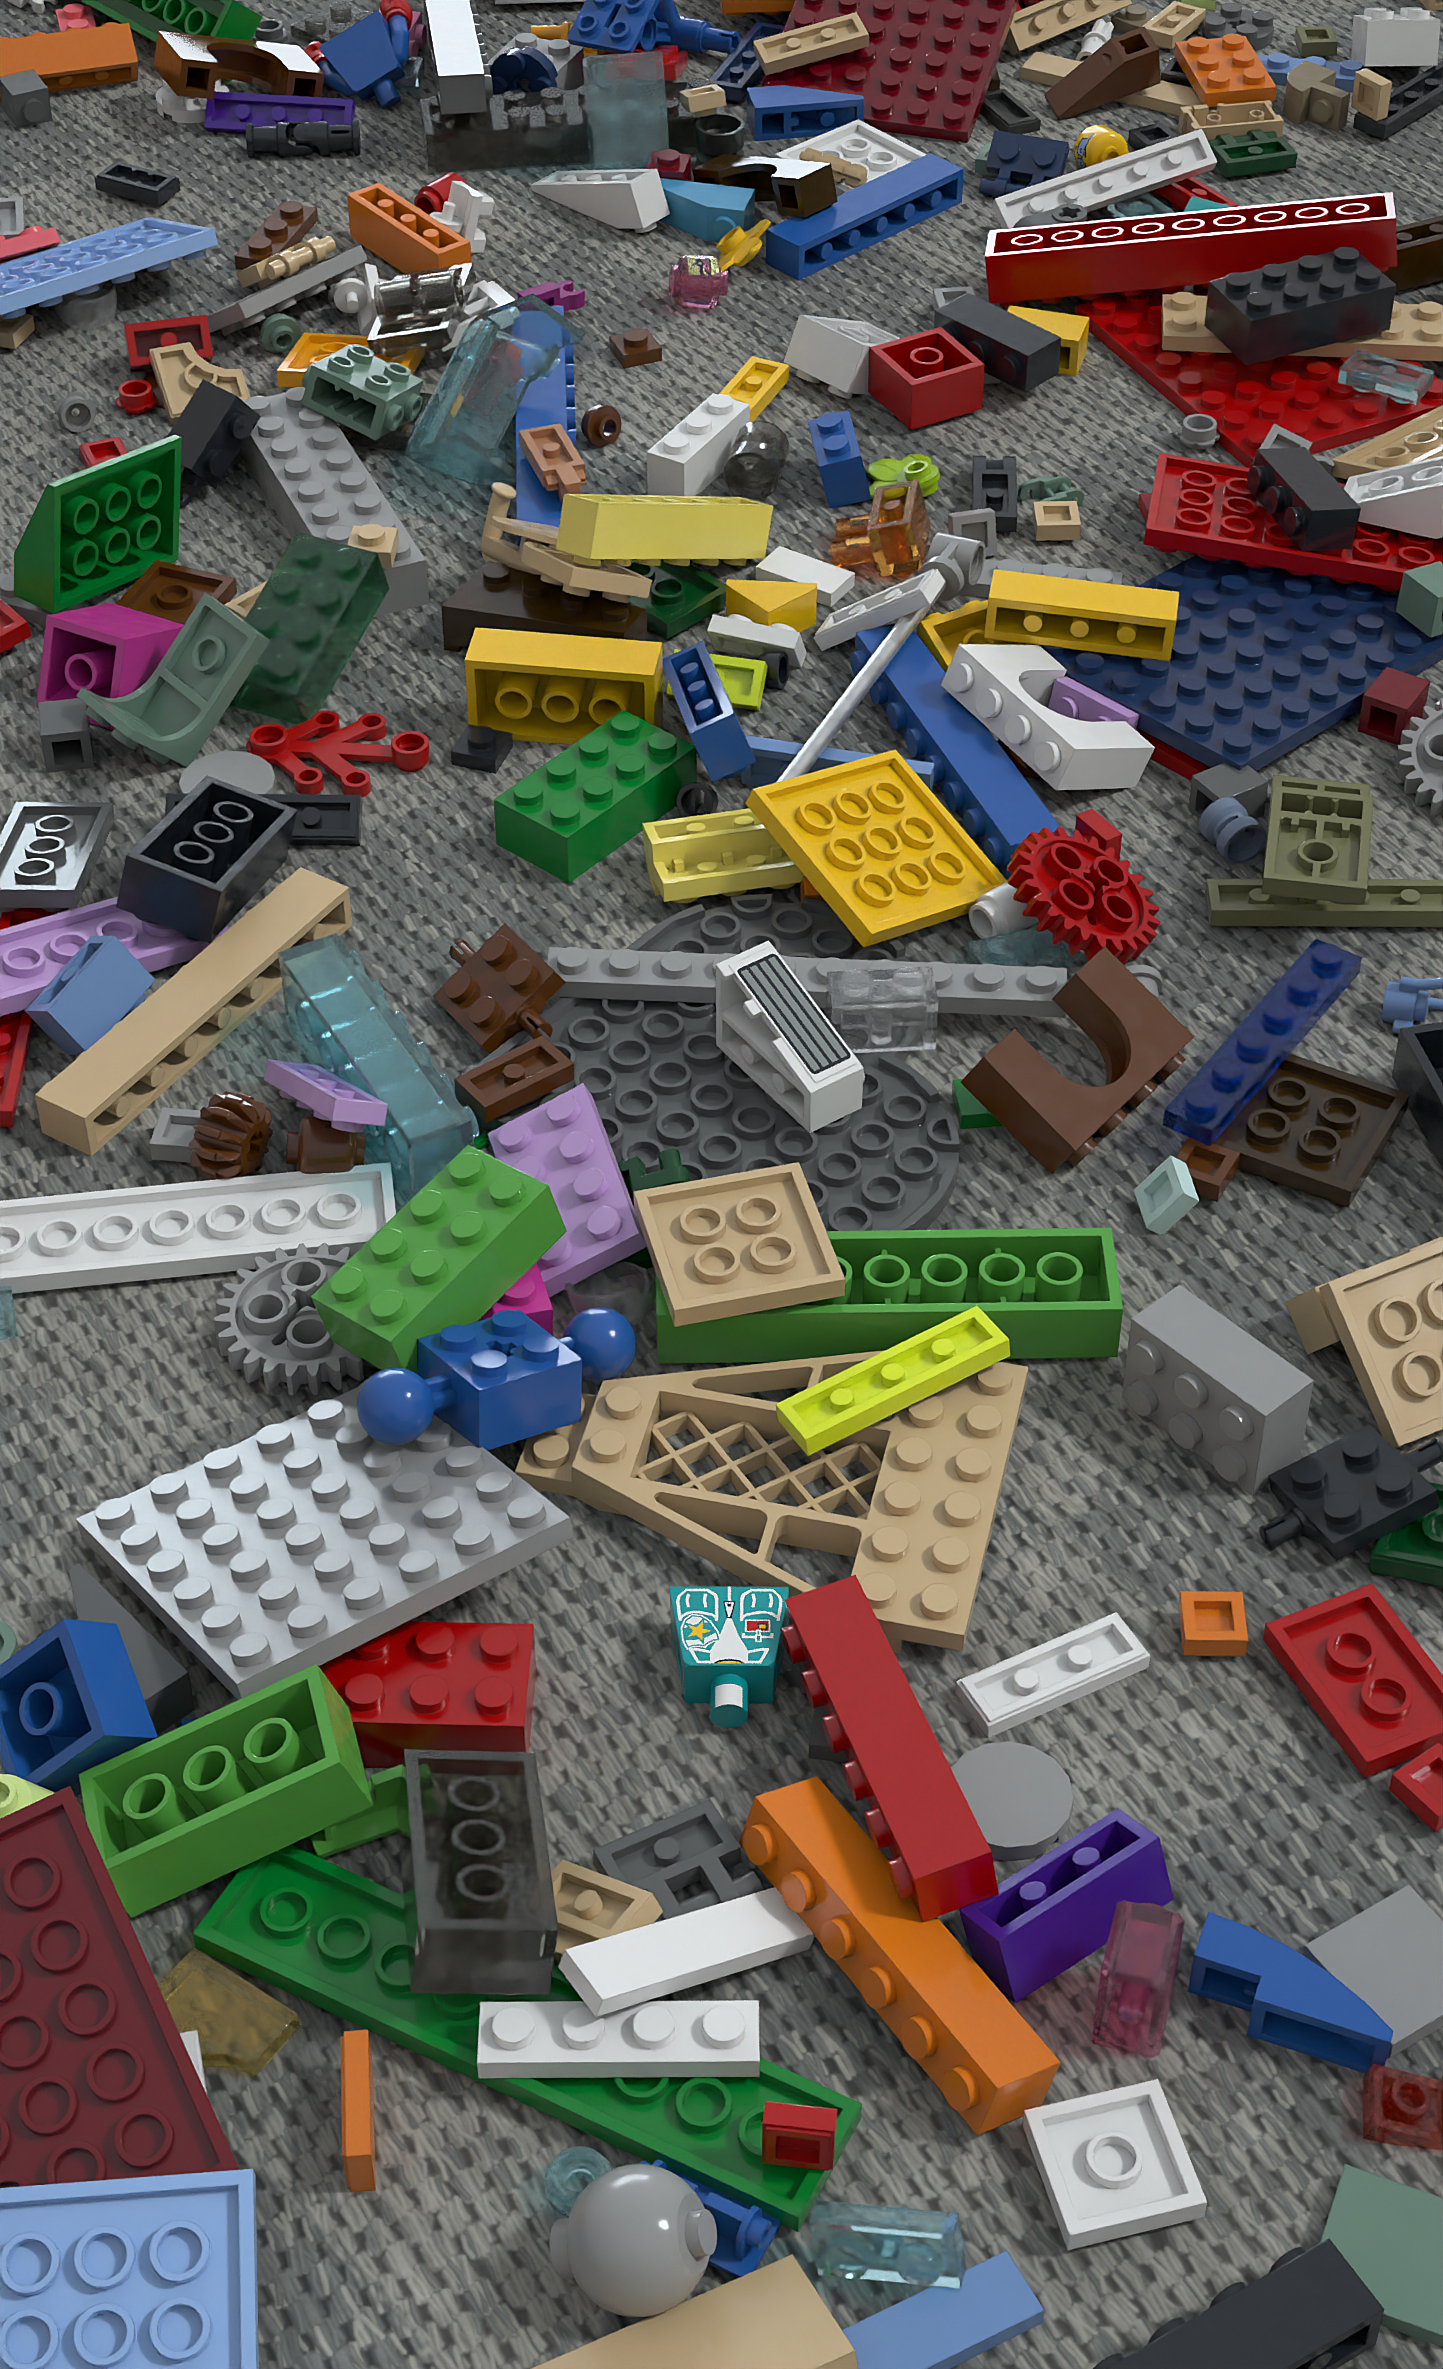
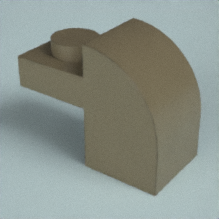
(1313, 97)

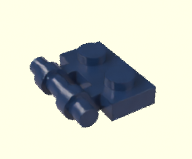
(1022, 157)

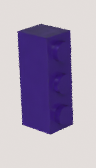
(1064, 1904)

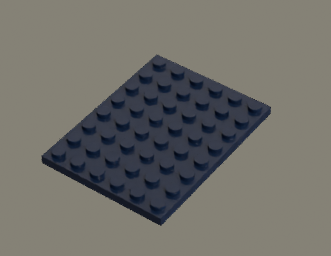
(1256, 660)

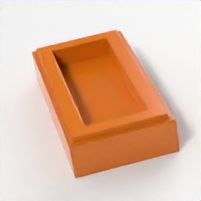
(357, 2111)

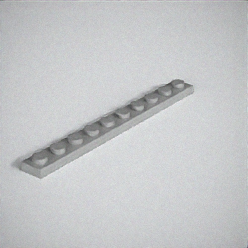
(692, 978)

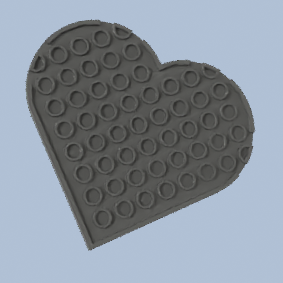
(672, 1088)

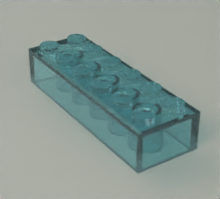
(352, 1032)

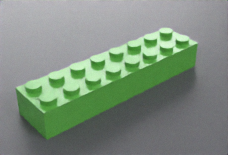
(1040, 1286)

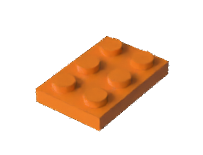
(1224, 70)

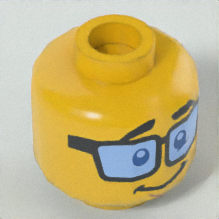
(1097, 145)

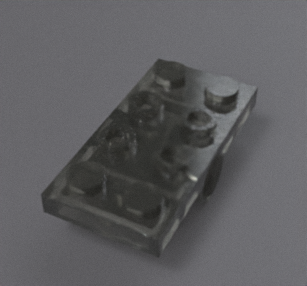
(420, 309)

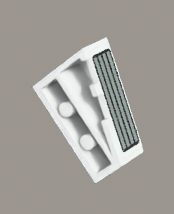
(784, 1039)

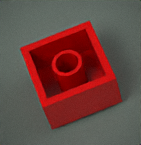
(925, 378)

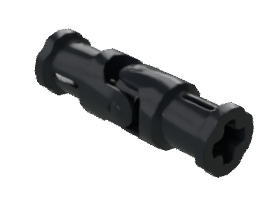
(309, 138)

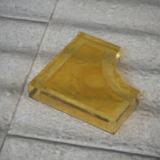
(232, 2017)

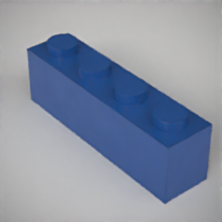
(708, 712)

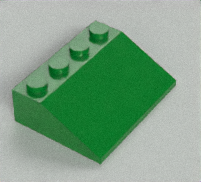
(101, 527)

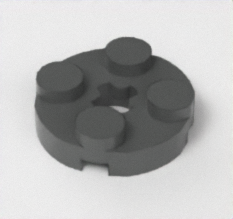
(1233, 19)

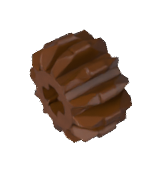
(230, 1137)

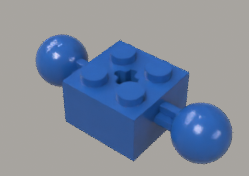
(497, 1378)

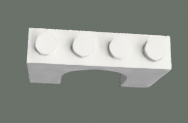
(1011, 695)

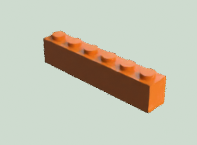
(903, 1967)

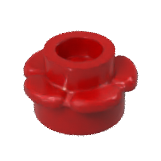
(136, 397)

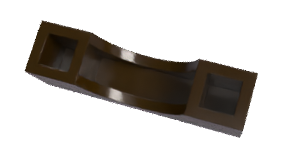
(793, 184)

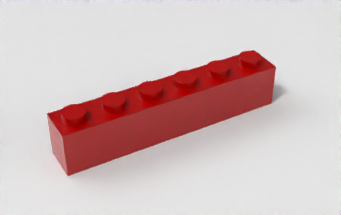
(889, 1750)

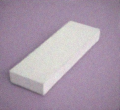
(879, 609)
(1052, 1674)

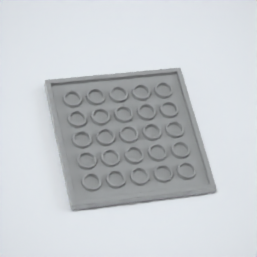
(317, 1539)

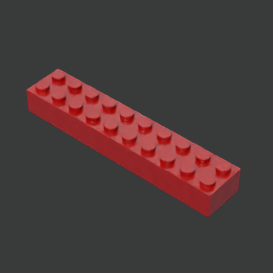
(1181, 247)

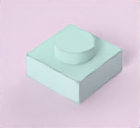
(1166, 1195)

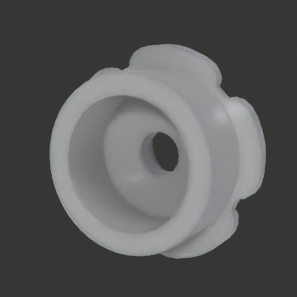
(86, 415)
(1198, 431)

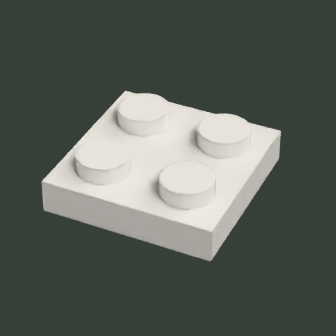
(1113, 2164)

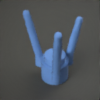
(1407, 1003)

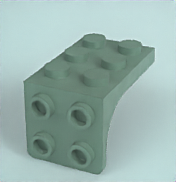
(188, 689)

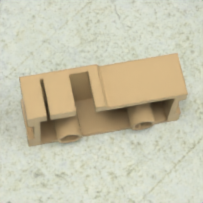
(1230, 118)

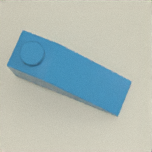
(708, 209)

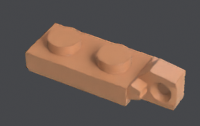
(553, 459)

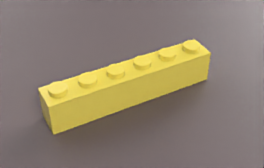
(663, 528)

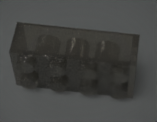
(475, 1873)

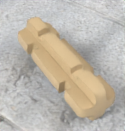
(842, 170)

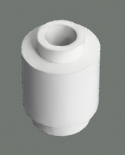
(999, 913)

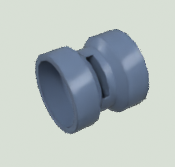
(1232, 831)

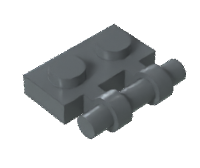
(676, 1854)

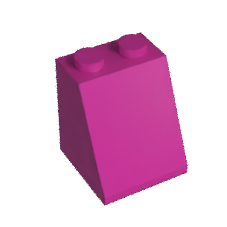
(102, 650)

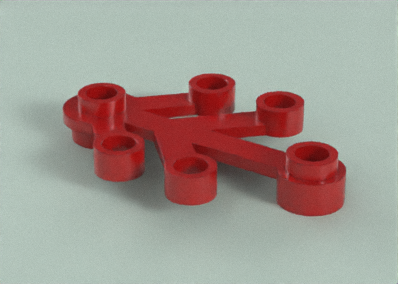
(336, 745)

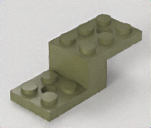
(1318, 840)

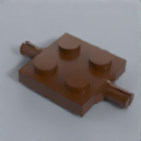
(499, 989)

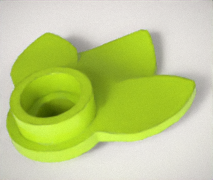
(910, 468)

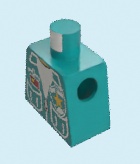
(728, 1646)

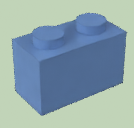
(90, 994)

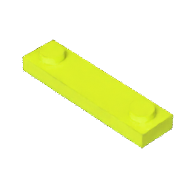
(892, 1380)

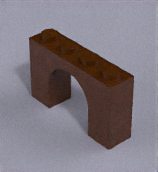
(195, 62)
(1056, 1115)

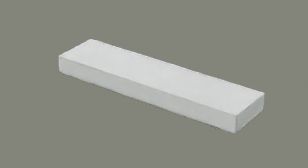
(684, 1951)

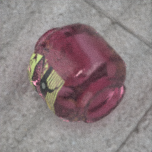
(697, 282)

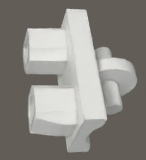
(463, 211)
(358, 297)

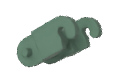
(1050, 489)

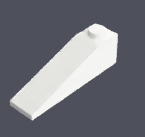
(615, 197)

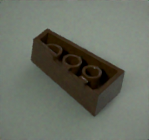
(523, 602)

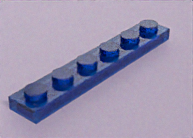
(1261, 1042)

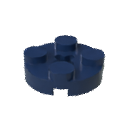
(521, 64)

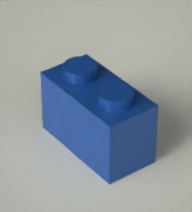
(839, 459)

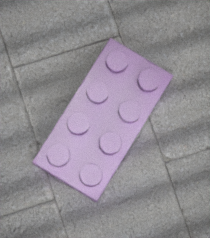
(571, 1153)

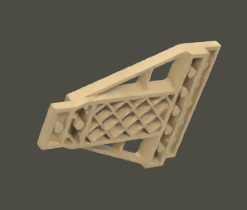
(913, 1546)

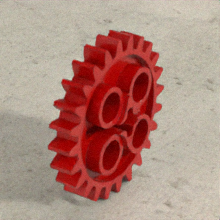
(1082, 894)

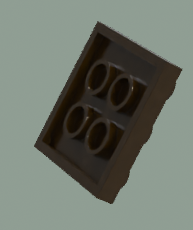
(1315, 1129)

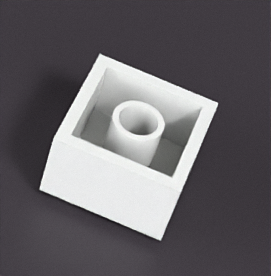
(1395, 40)

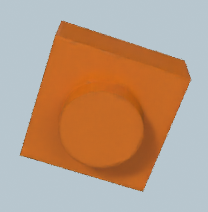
(1212, 1623)

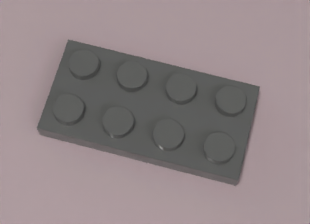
(51, 853)

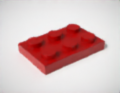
(1362, 1677)

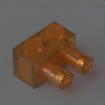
(889, 536)

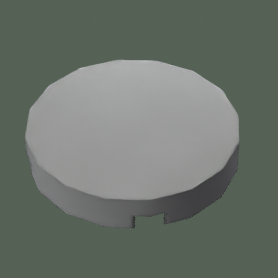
(232, 767)
(1016, 1797)

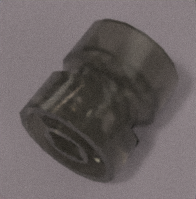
(756, 460)

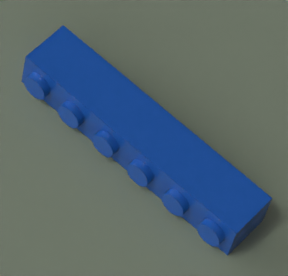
(864, 216)

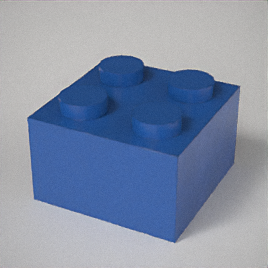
(70, 1704)

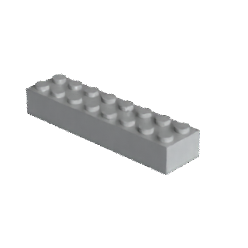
(325, 488)

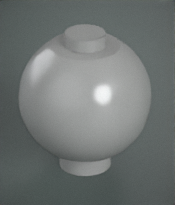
(635, 2240)

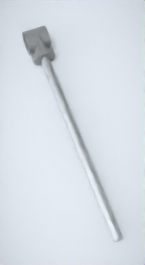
(959, 563)

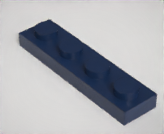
(741, 67)

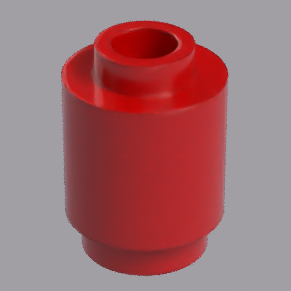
(433, 195)

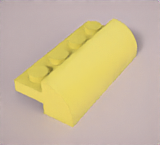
(714, 856)

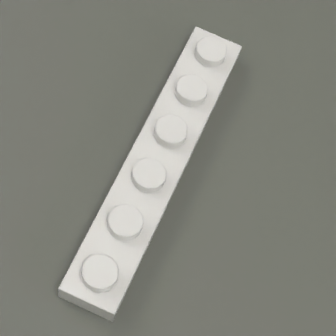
(1112, 179)

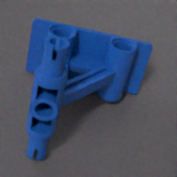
(641, 24)

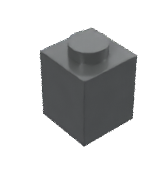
(25, 99)
(65, 735)
(1226, 781)

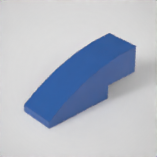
(1287, 1995)

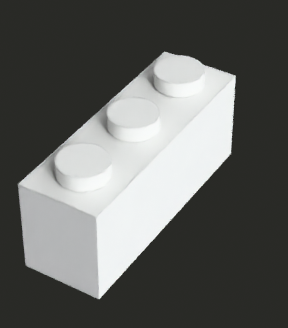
(696, 448)

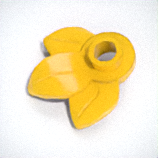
(740, 246)

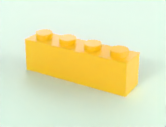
(1081, 615)

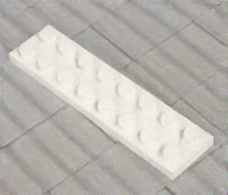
(187, 1227)

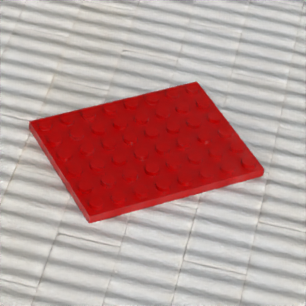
(1248, 399)

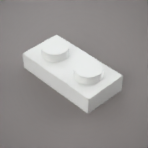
(743, 637)

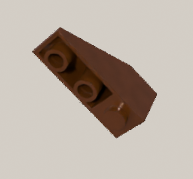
(1112, 72)

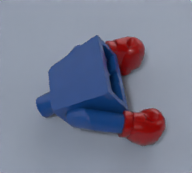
(368, 54)

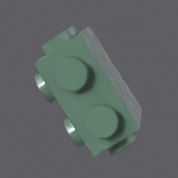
(362, 391)

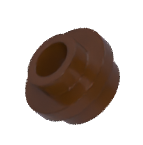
(593, 424)

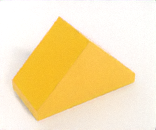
(773, 602)

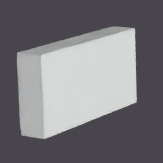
(791, 566)

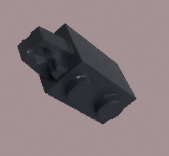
(212, 435)

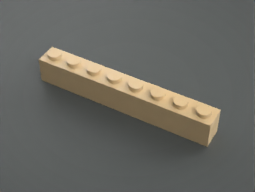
(188, 1014)

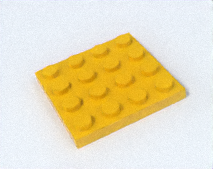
(876, 846)

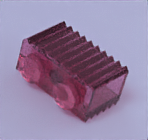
(1137, 1978)

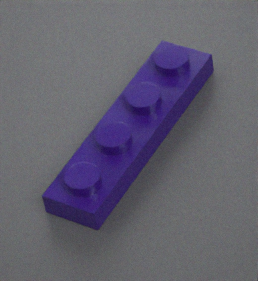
(231, 111)

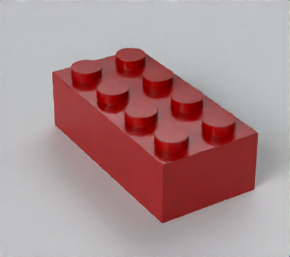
(439, 1689)

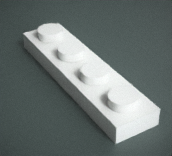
(634, 2041)

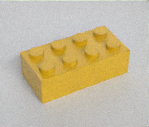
(559, 683)

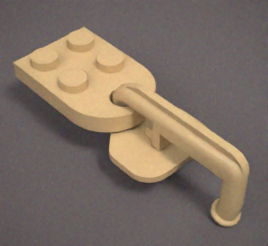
(539, 555)

